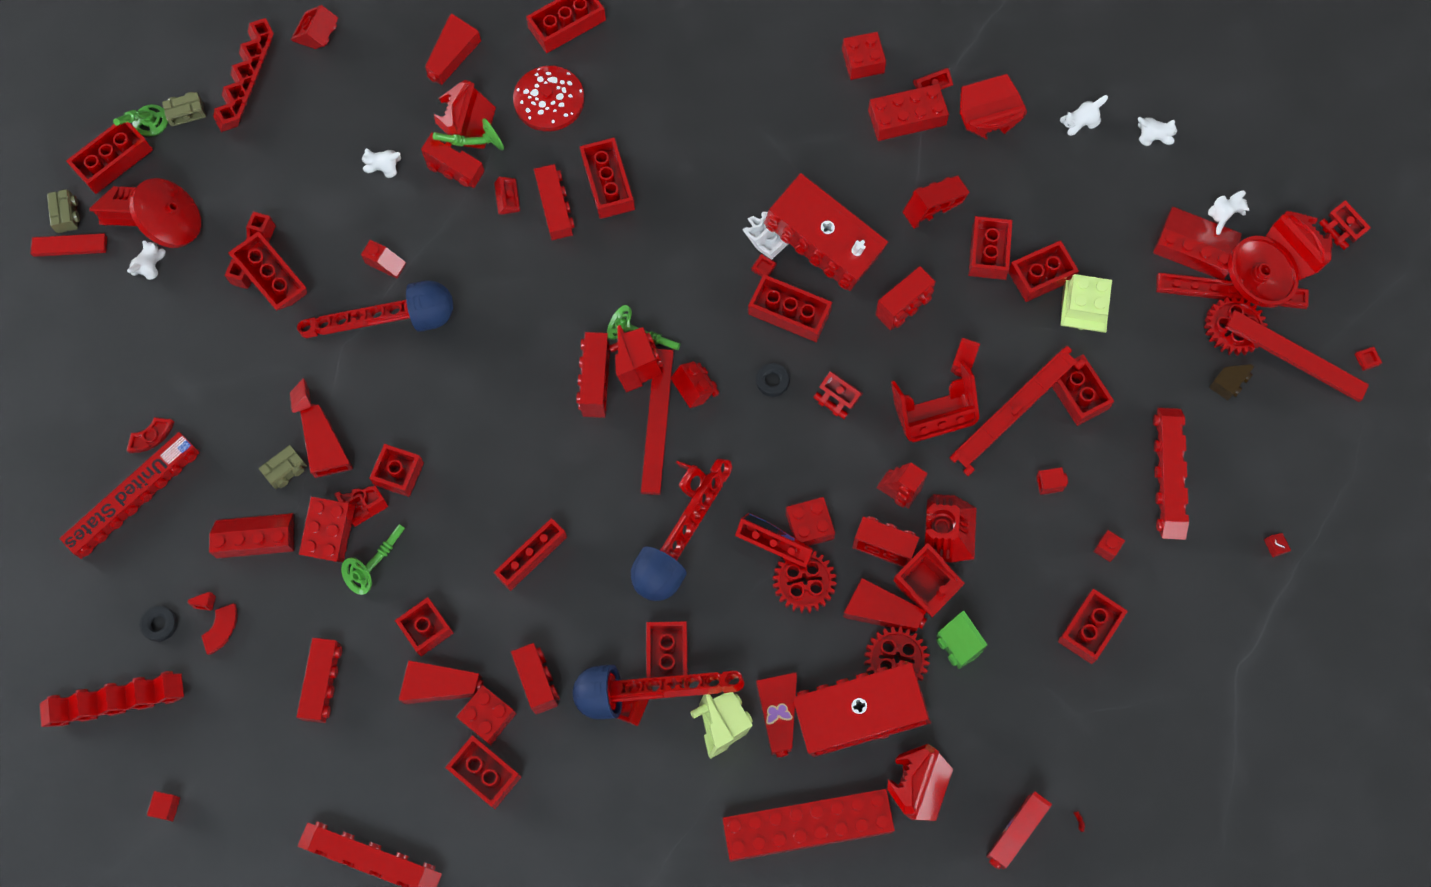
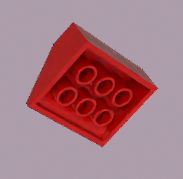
(1195, 243)

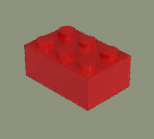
(990, 248)
(1042, 271)
(905, 298)
(1083, 393)
(327, 529)
(885, 541)
(1092, 626)
(666, 649)
(535, 678)
(483, 772)

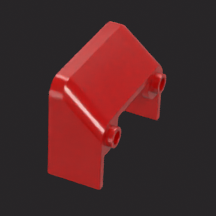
(941, 414)

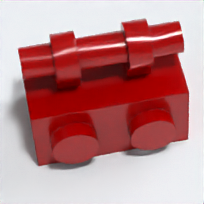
(1348, 221)
(694, 384)
(840, 390)

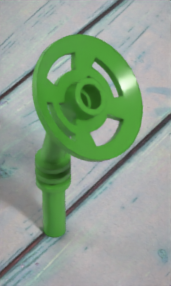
(149, 120)
(489, 136)
(619, 319)
(364, 570)

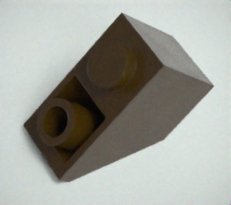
(1229, 380)

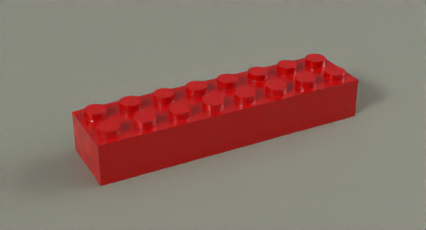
(808, 825)

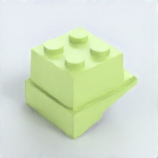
(1086, 303)
(723, 721)

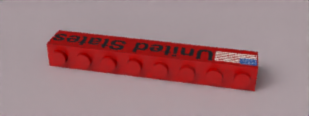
(129, 496)

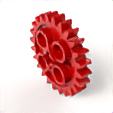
(1220, 315)
(807, 598)
(898, 641)

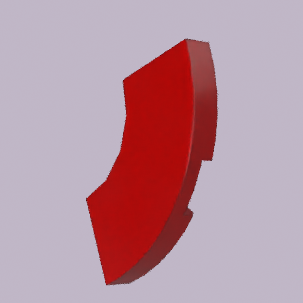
(151, 436)
(221, 630)

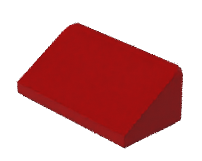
(939, 77)
(506, 195)
(300, 397)
(633, 710)

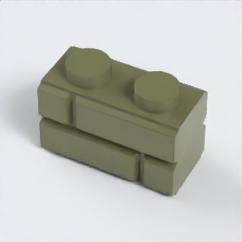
(184, 108)
(63, 211)
(283, 467)

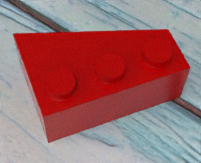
(452, 164)
(935, 198)
(903, 484)

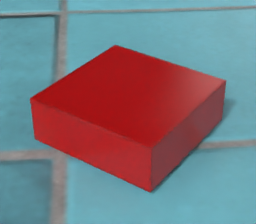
(764, 266)
(1368, 358)

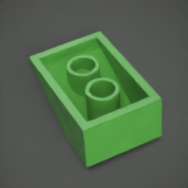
(961, 640)

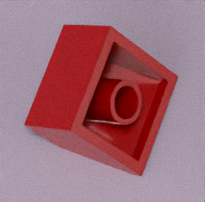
(315, 27)

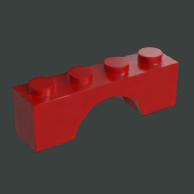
(257, 222)

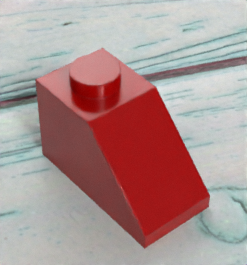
(382, 259)
(966, 352)

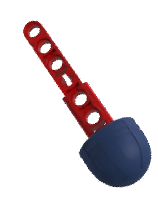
(426, 305)
(657, 572)
(600, 690)

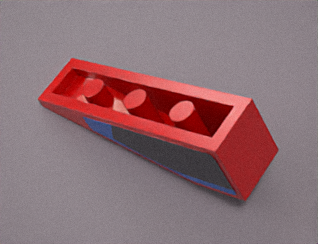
(773, 539)

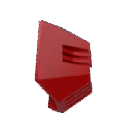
(991, 106)
(465, 112)
(114, 207)
(1303, 242)
(951, 527)
(922, 783)

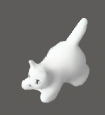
(1086, 114)
(1156, 130)
(383, 161)
(1224, 208)
(146, 260)

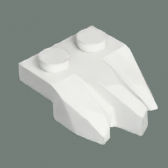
(763, 239)

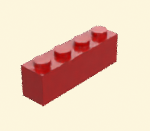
(553, 202)
(530, 554)
(319, 680)

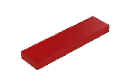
(68, 245)

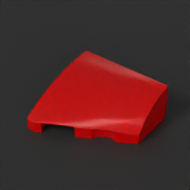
(366, 501)

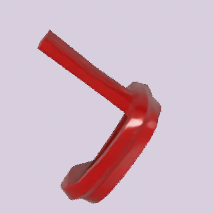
(692, 471)

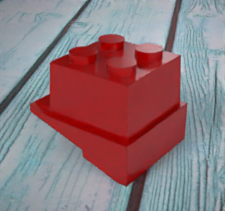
(636, 358)
(928, 580)

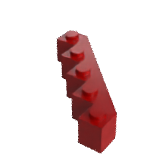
(244, 75)
(1171, 473)
(111, 700)
(367, 858)

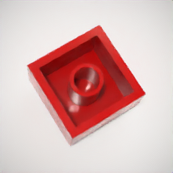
(863, 55)
(396, 470)
(810, 522)
(424, 626)
(486, 715)

